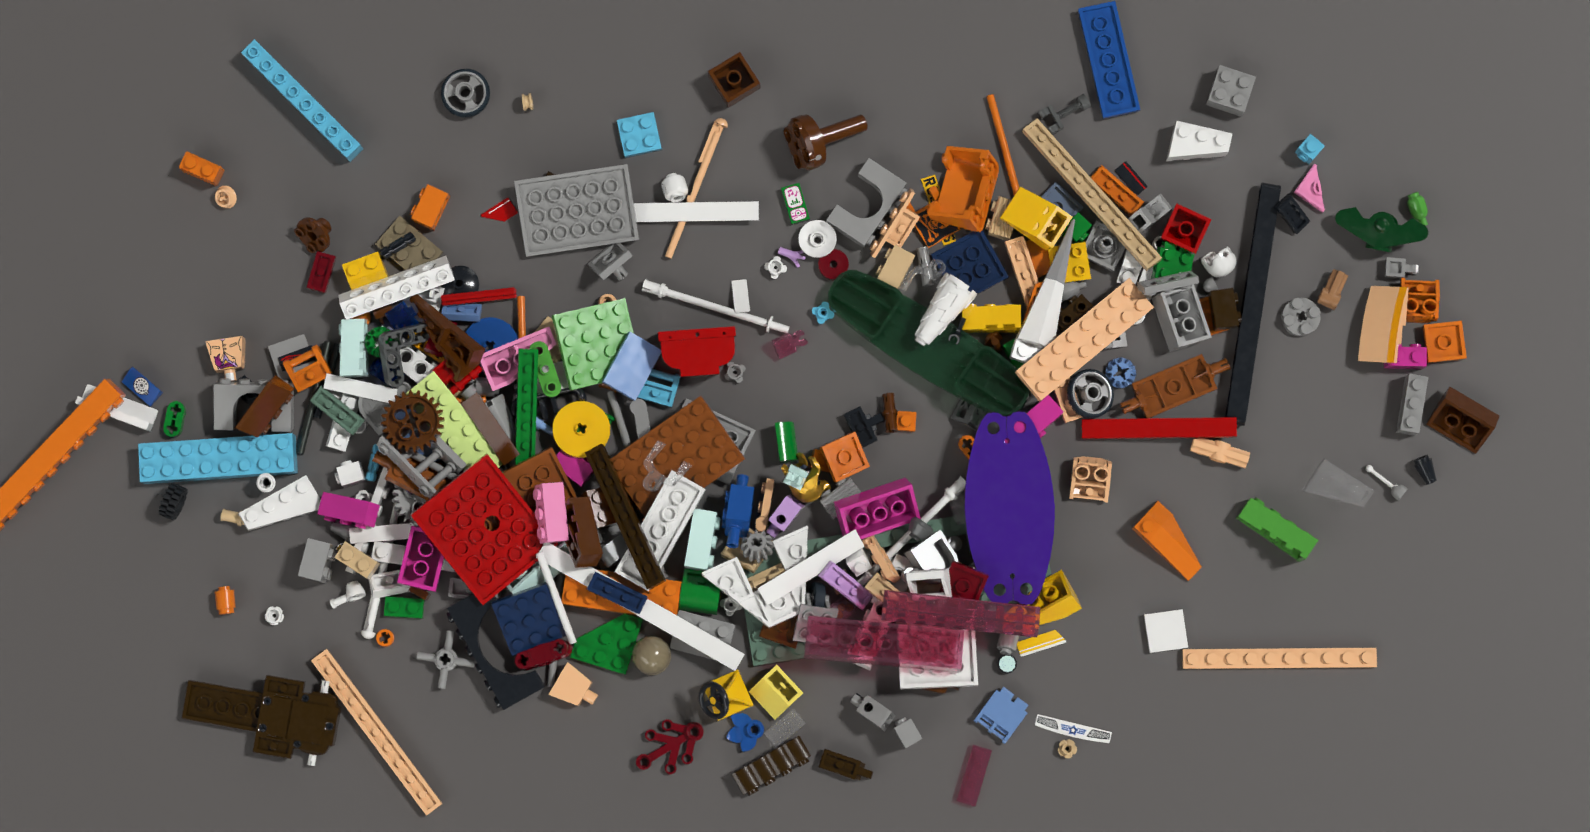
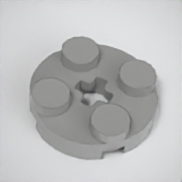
(1291, 321)

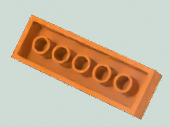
(576, 594)

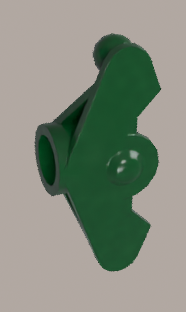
(1381, 230)

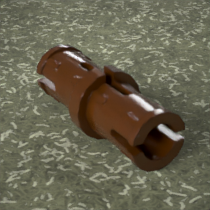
(890, 412)

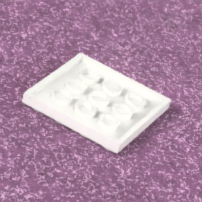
(968, 676)

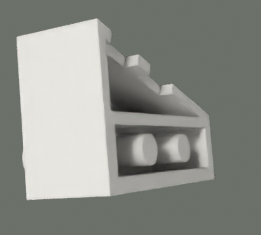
(1195, 141)

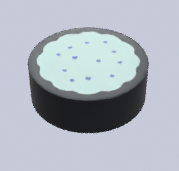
(1007, 663)

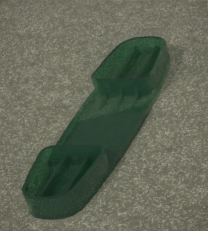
(890, 323)

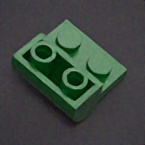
(698, 593)

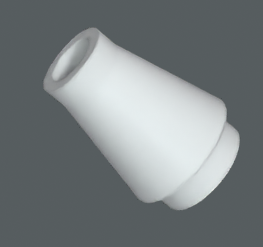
(261, 482)

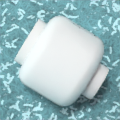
(674, 187)

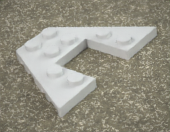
(733, 582)

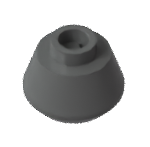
(919, 529)

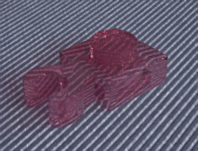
(786, 343)

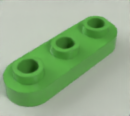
(551, 376)

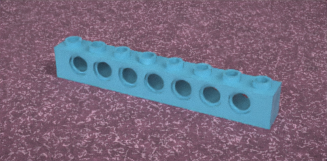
(302, 100)

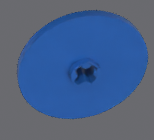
(491, 330)

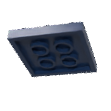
(972, 262)
(528, 618)

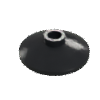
(469, 279)

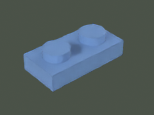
(463, 312)

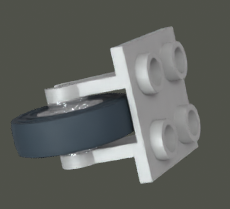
(815, 605)

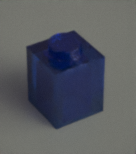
(402, 316)

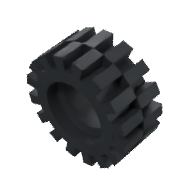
(173, 501)

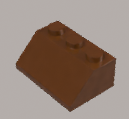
(266, 407)
(1463, 420)

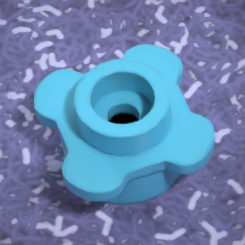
(820, 317)

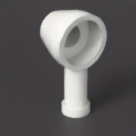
(354, 592)

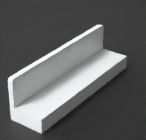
(129, 412)

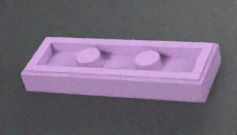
(846, 585)

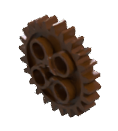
(396, 427)

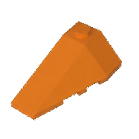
(1167, 539)

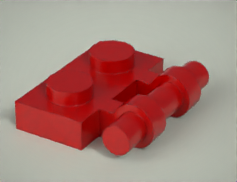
(447, 375)

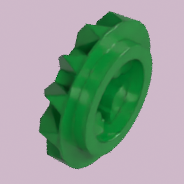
(370, 342)

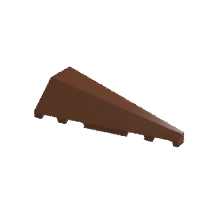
(458, 348)

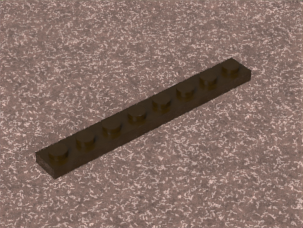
(625, 517)

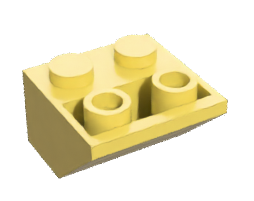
(776, 692)

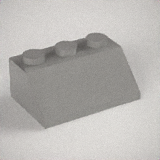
(1181, 318)
(719, 629)

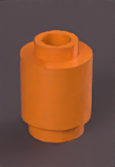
(225, 600)

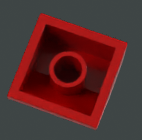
(1185, 228)

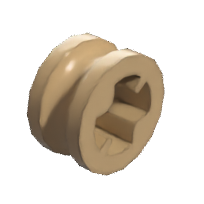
(527, 101)

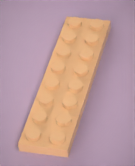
(1084, 339)

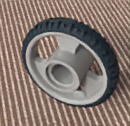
(448, 90)
(1098, 392)

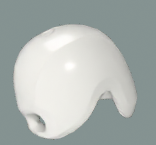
(1219, 265)

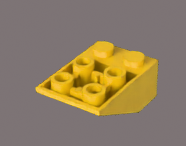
(1036, 218)

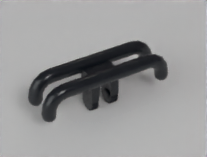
(541, 398)

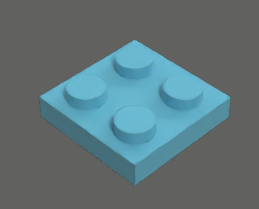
(639, 134)

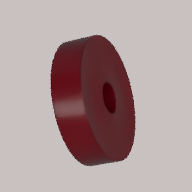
(835, 256)

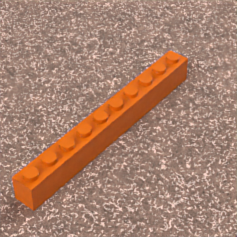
(57, 448)

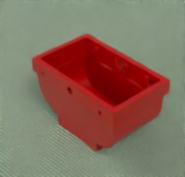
(698, 354)

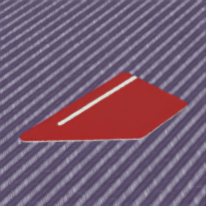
(501, 211)

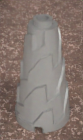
(502, 414)

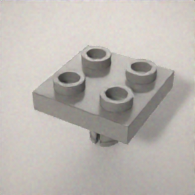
(1103, 247)

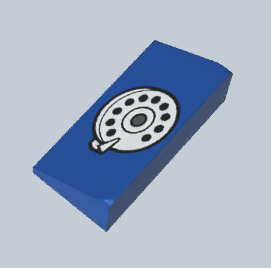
(141, 386)

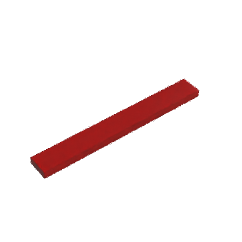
(1159, 428)

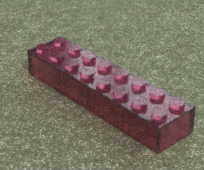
(884, 644)

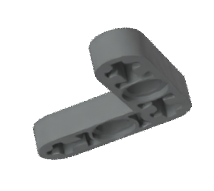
(393, 347)

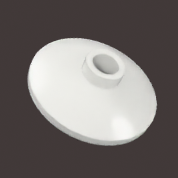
(813, 230)

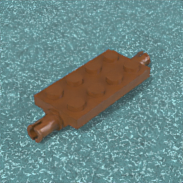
(1174, 386)
(399, 478)

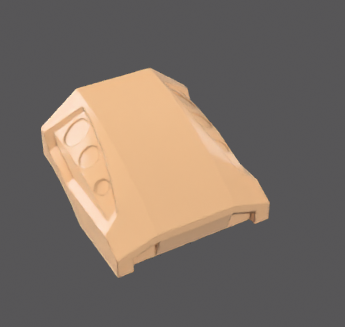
(1090, 478)

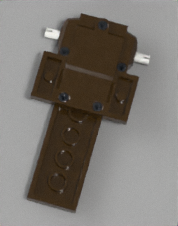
(280, 715)

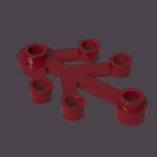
(673, 744)

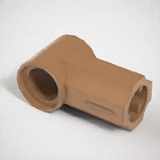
(1331, 292)

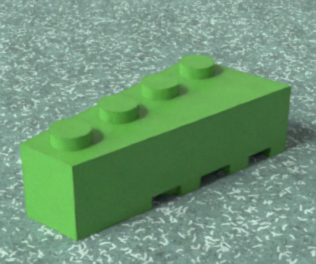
(1276, 529)

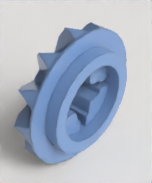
(1118, 381)

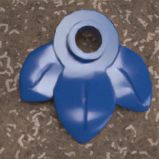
(742, 732)

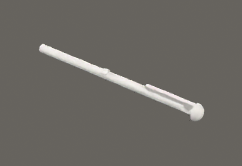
(368, 632)

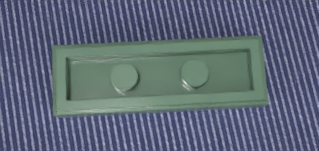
(337, 410)

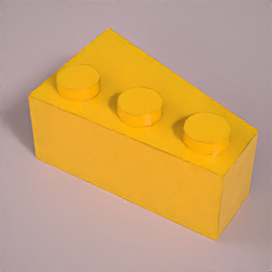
(992, 318)

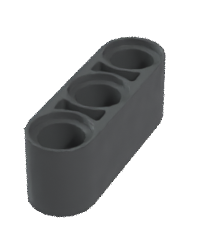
(614, 550)

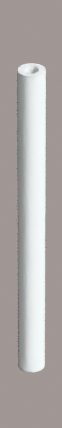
(556, 598)

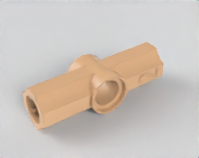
(1220, 452)

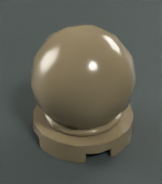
(651, 655)

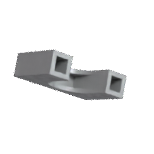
(863, 229)
(226, 398)

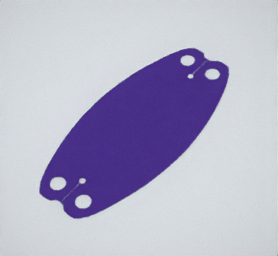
(1010, 507)

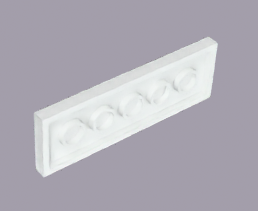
(664, 524)

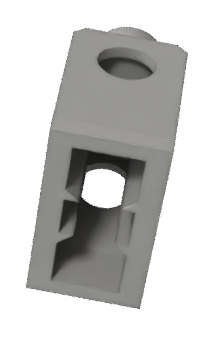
(878, 716)

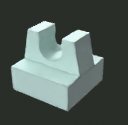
(795, 477)

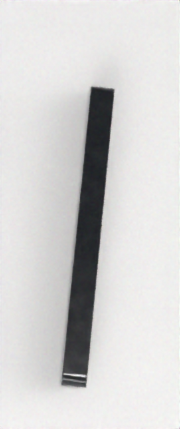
(1253, 302)

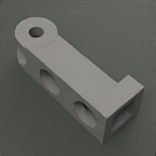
(641, 415)

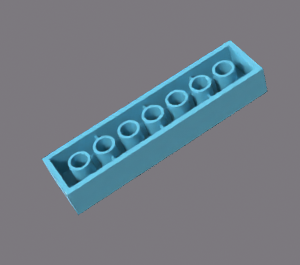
(217, 458)

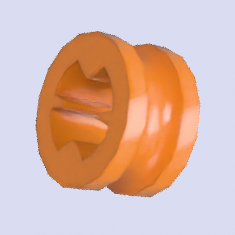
(390, 640)

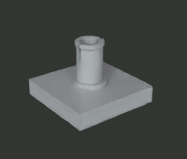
(611, 261)

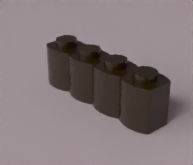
(771, 765)

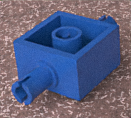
(737, 511)

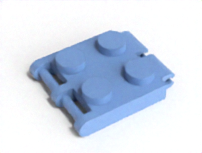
(1002, 714)

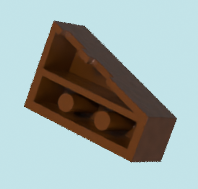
(583, 534)

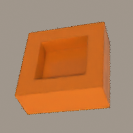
(906, 421)

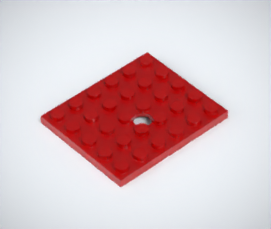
(456, 527)

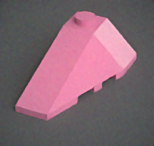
(501, 363)

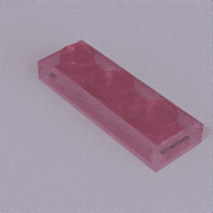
(974, 775)

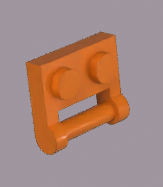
(310, 374)

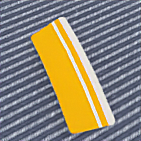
(1040, 643)

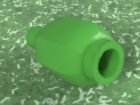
(1417, 207)

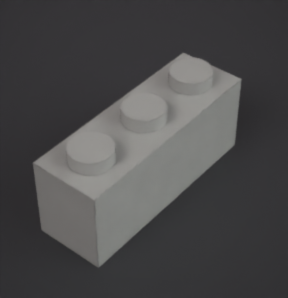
(1412, 404)

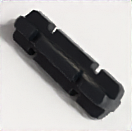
(398, 245)

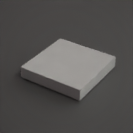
(286, 347)

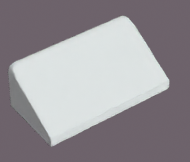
(386, 584)

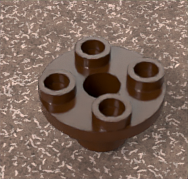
(314, 233)

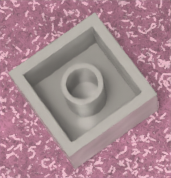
(1230, 90)
(317, 561)

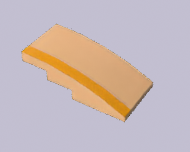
(1383, 324)

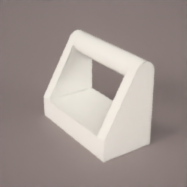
(942, 573)

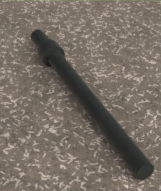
(311, 407)

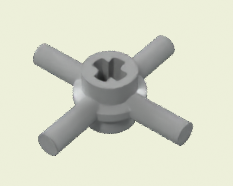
(440, 664)

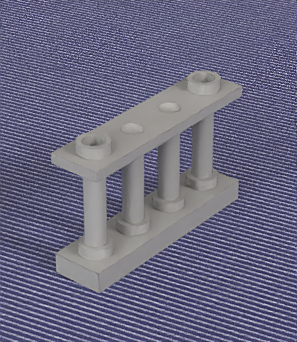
(440, 451)

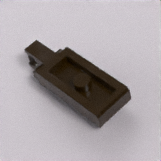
(843, 765)

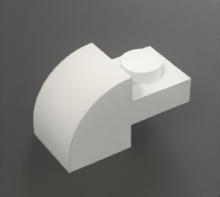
(1129, 269)

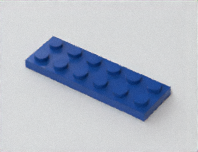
(1109, 59)

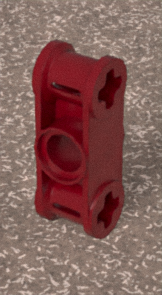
(543, 654)

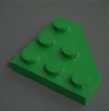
(609, 644)

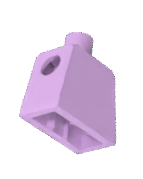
(790, 508)

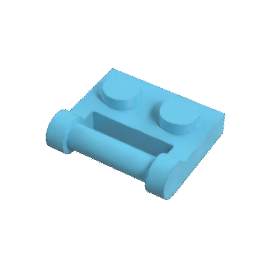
(660, 393)

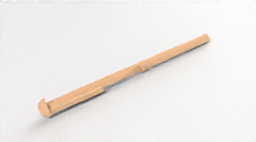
(705, 159)

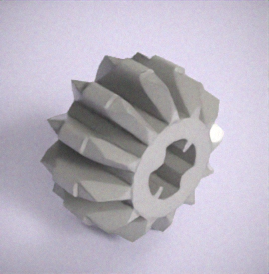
(757, 546)

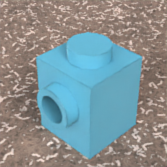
(1309, 149)

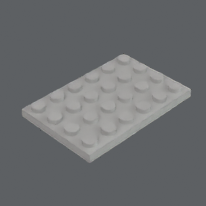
(576, 210)

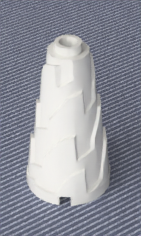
(947, 303)

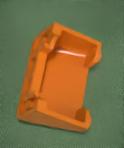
(966, 188)

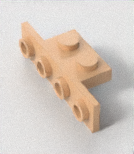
(899, 226)

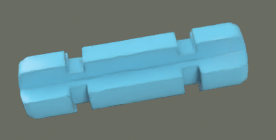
(372, 466)

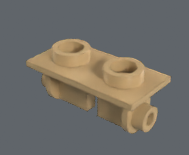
(765, 576)

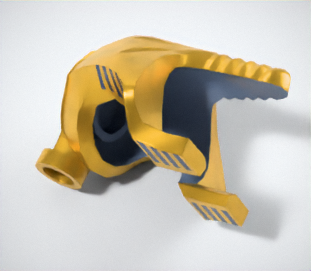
(812, 486)

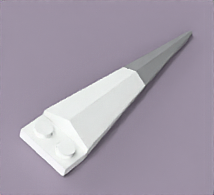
(1042, 319)

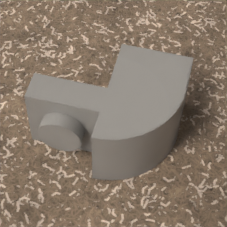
(1150, 214)

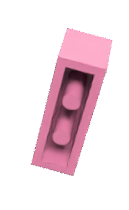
(551, 512)

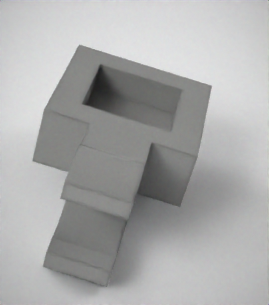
(1397, 268)

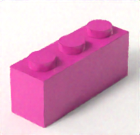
(348, 510)

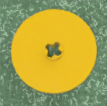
(585, 415)

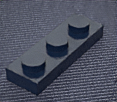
(617, 593)

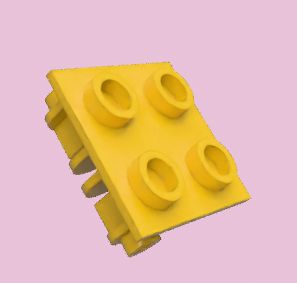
(1078, 263)

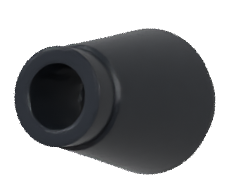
(1426, 469)

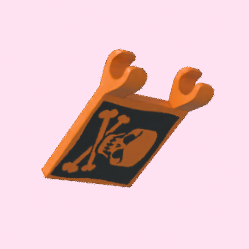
(931, 230)

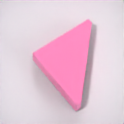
(1311, 190)

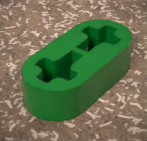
(179, 420)

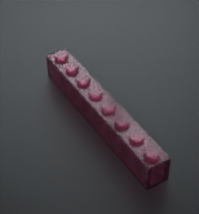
(960, 613)

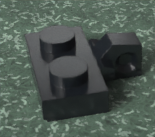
(863, 425)

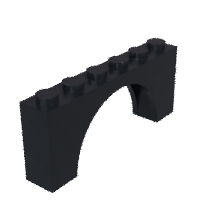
(506, 687)

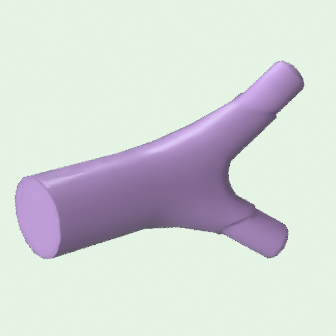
(793, 255)

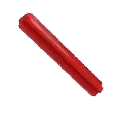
(478, 296)

